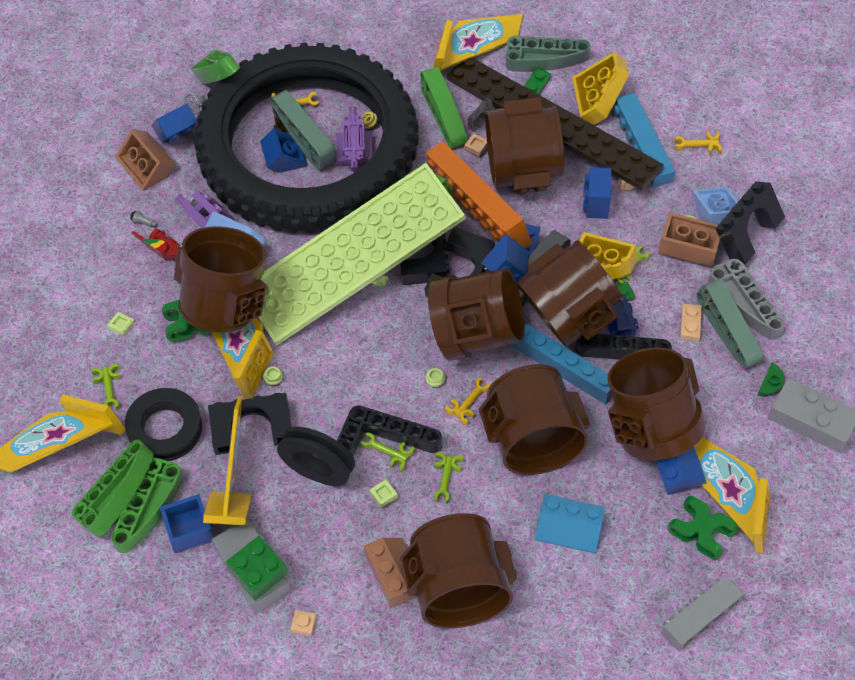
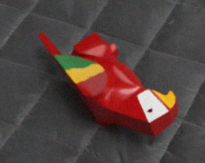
(160, 244)

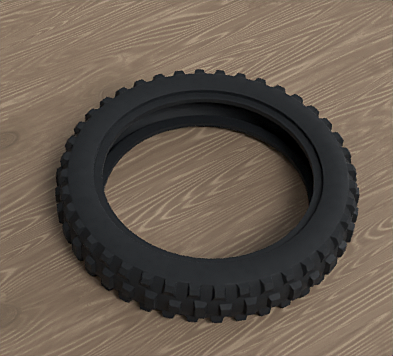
(290, 69)

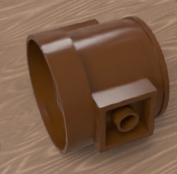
(524, 145)
(220, 278)
(571, 292)
(475, 313)
(655, 404)
(534, 420)
(458, 571)

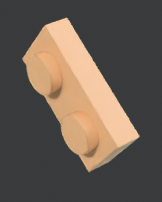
(690, 322)

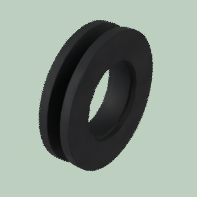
(160, 400)
(299, 452)

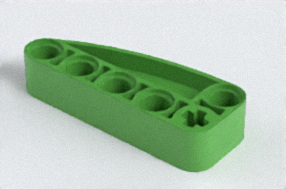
(215, 67)
(443, 107)
(113, 489)
(145, 517)

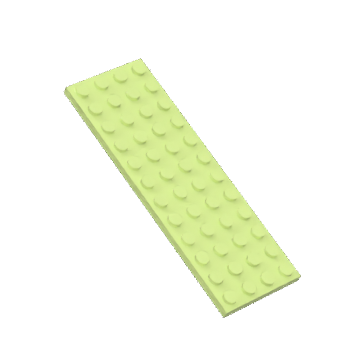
(356, 252)

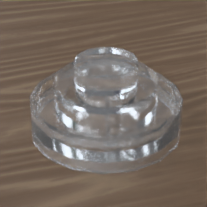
(195, 101)

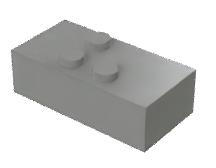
(813, 415)
(230, 543)

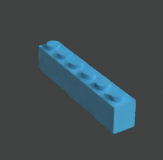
(642, 135)
(569, 364)

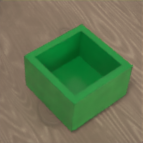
(256, 567)

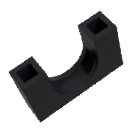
(734, 226)
(469, 246)
(419, 270)
(271, 407)

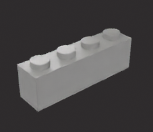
(702, 613)

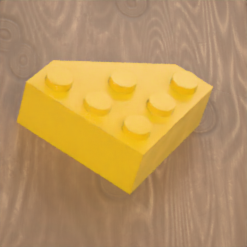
(599, 87)
(614, 255)

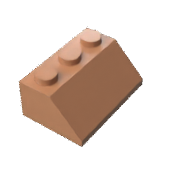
(144, 159)
(689, 239)
(385, 563)

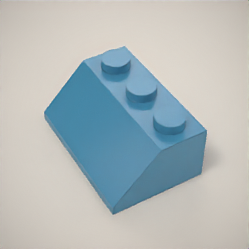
(569, 523)

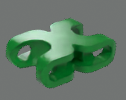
(181, 328)
(702, 527)

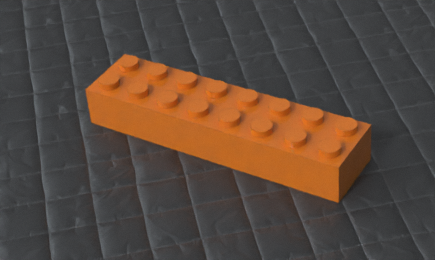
(477, 196)

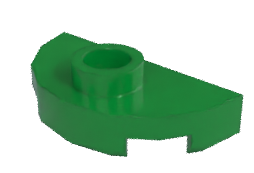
(772, 382)

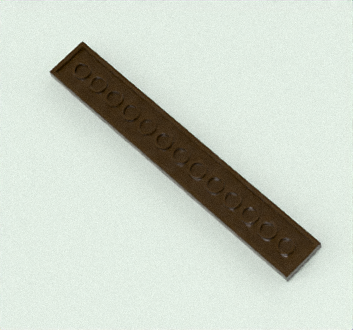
(577, 134)

